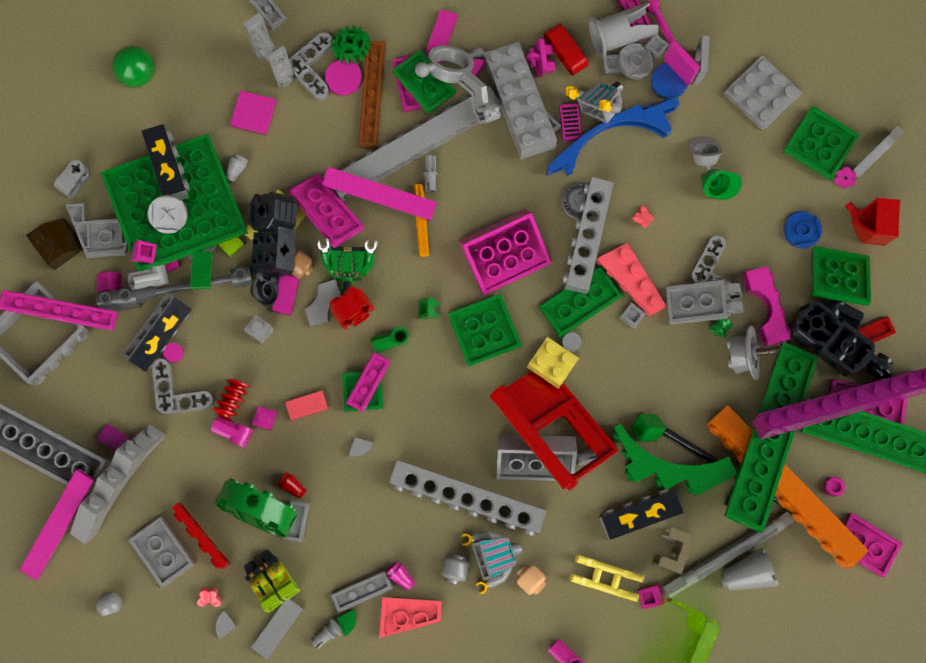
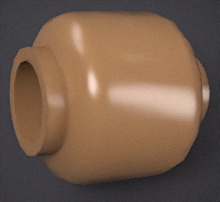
(302, 265)

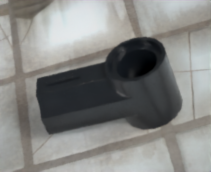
(845, 312)

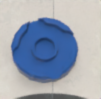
(667, 83)
(802, 230)

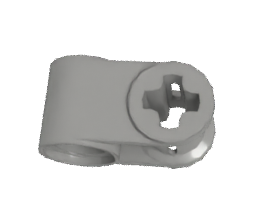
(70, 180)

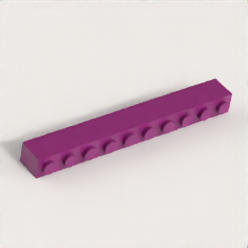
(840, 404)

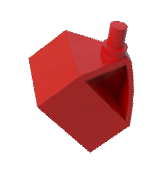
(877, 221)

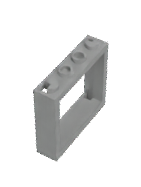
(8, 318)

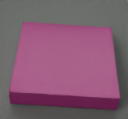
(681, 62)
(253, 112)

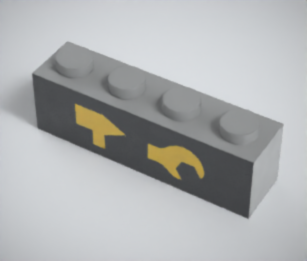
(164, 162)
(156, 332)
(640, 515)

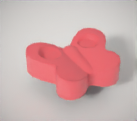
(643, 216)
(209, 596)

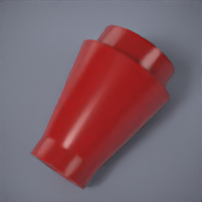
(291, 485)

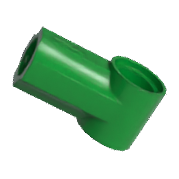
(388, 340)

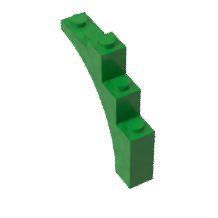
(697, 477)

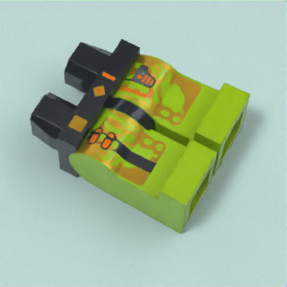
(269, 574)

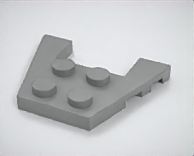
(97, 237)

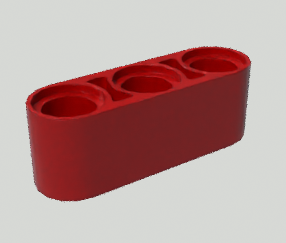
(566, 49)

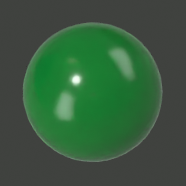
(133, 66)

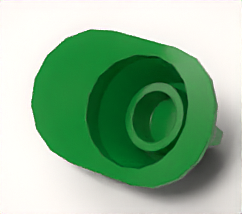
(721, 184)

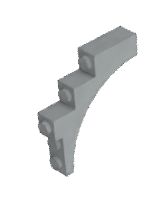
(111, 482)

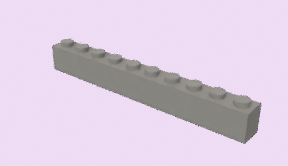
(417, 142)

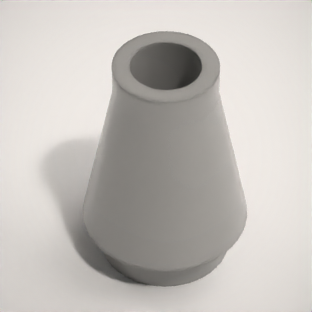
(236, 166)

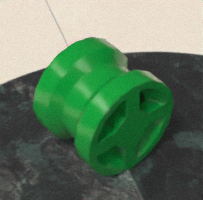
(720, 327)

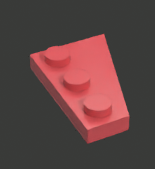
(407, 614)

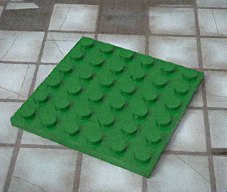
(210, 206)

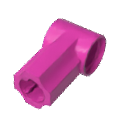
(236, 433)
(563, 653)

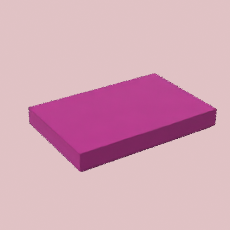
(880, 545)

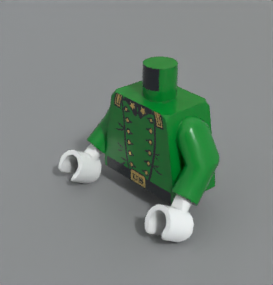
(348, 263)

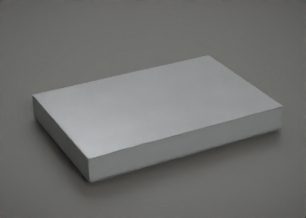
(161, 552)

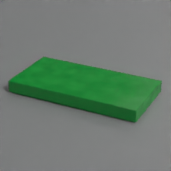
(571, 308)

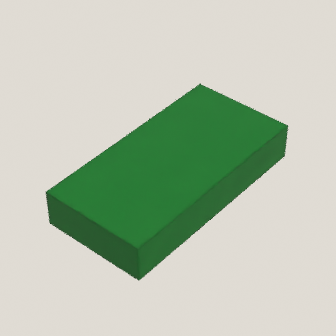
(201, 270)

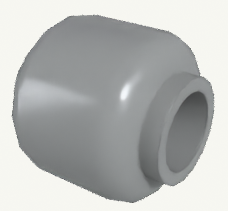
(455, 569)

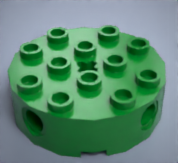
(256, 508)

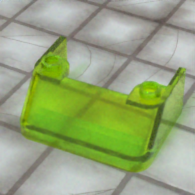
(705, 634)

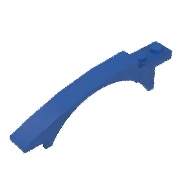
(649, 118)

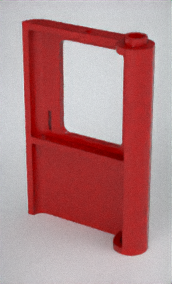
(534, 404)

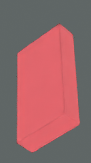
(306, 405)

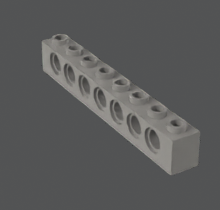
(535, 515)

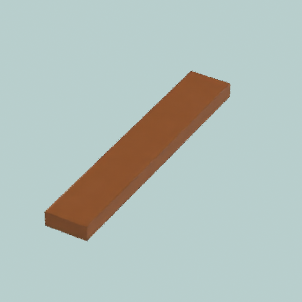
(371, 96)

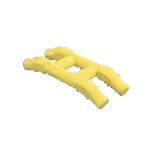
(617, 571)

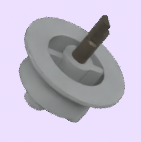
(746, 353)

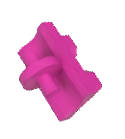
(538, 58)

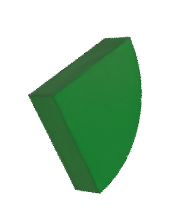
(347, 622)

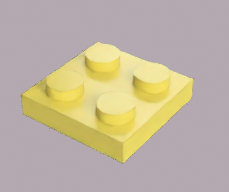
(552, 362)

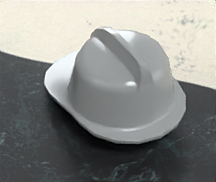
(705, 151)

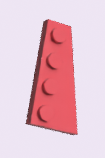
(631, 276)

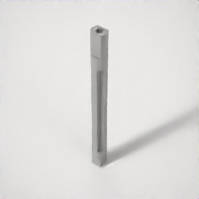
(727, 555)

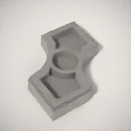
(318, 311)

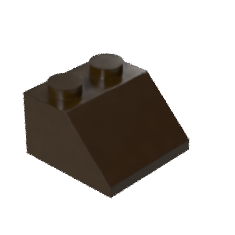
(55, 242)

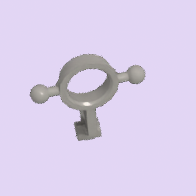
(481, 107)

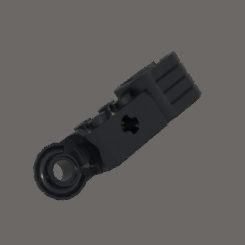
(273, 244)
(837, 342)

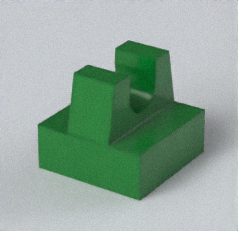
(426, 308)

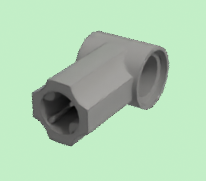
(153, 277)

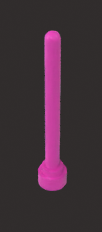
(654, 8)

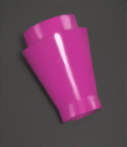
(399, 574)

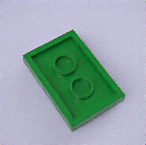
(426, 90)

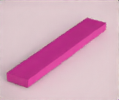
(379, 193)
(58, 310)
(57, 524)

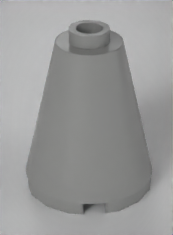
(750, 573)

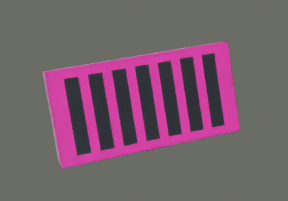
(570, 122)

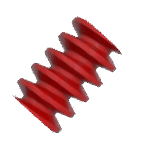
(230, 399)

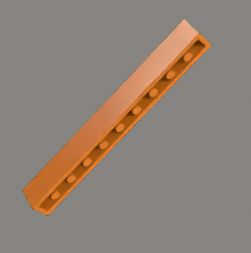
(794, 495)

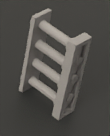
(264, 48)

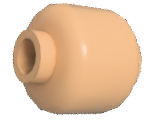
(531, 579)

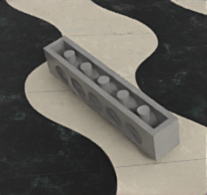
(602, 190)

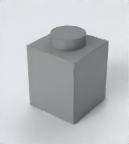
(259, 329)

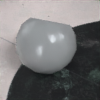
(108, 604)

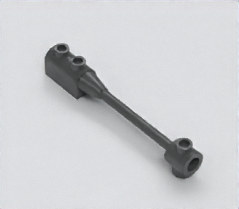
(128, 299)

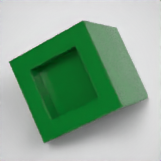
(648, 427)

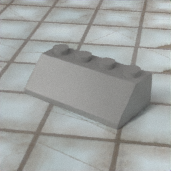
(519, 462)

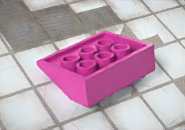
(505, 251)

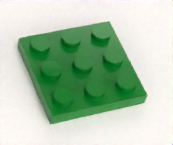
(821, 143)
(840, 275)
(484, 330)

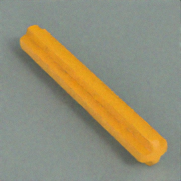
(421, 226)

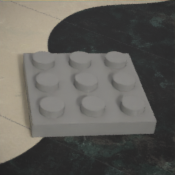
(762, 93)

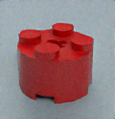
(351, 307)

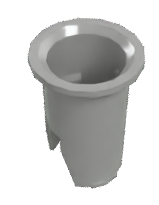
(616, 32)

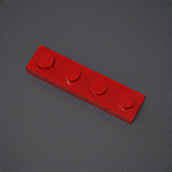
(195, 530)

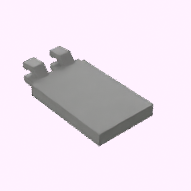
(702, 301)

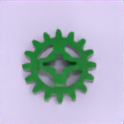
(351, 44)

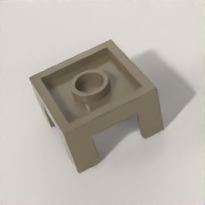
(679, 551)

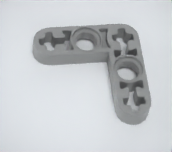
(305, 63)
(883, 146)
(709, 276)
(175, 400)

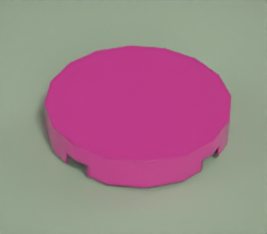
(343, 77)

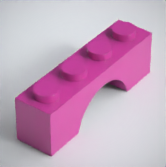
(760, 283)

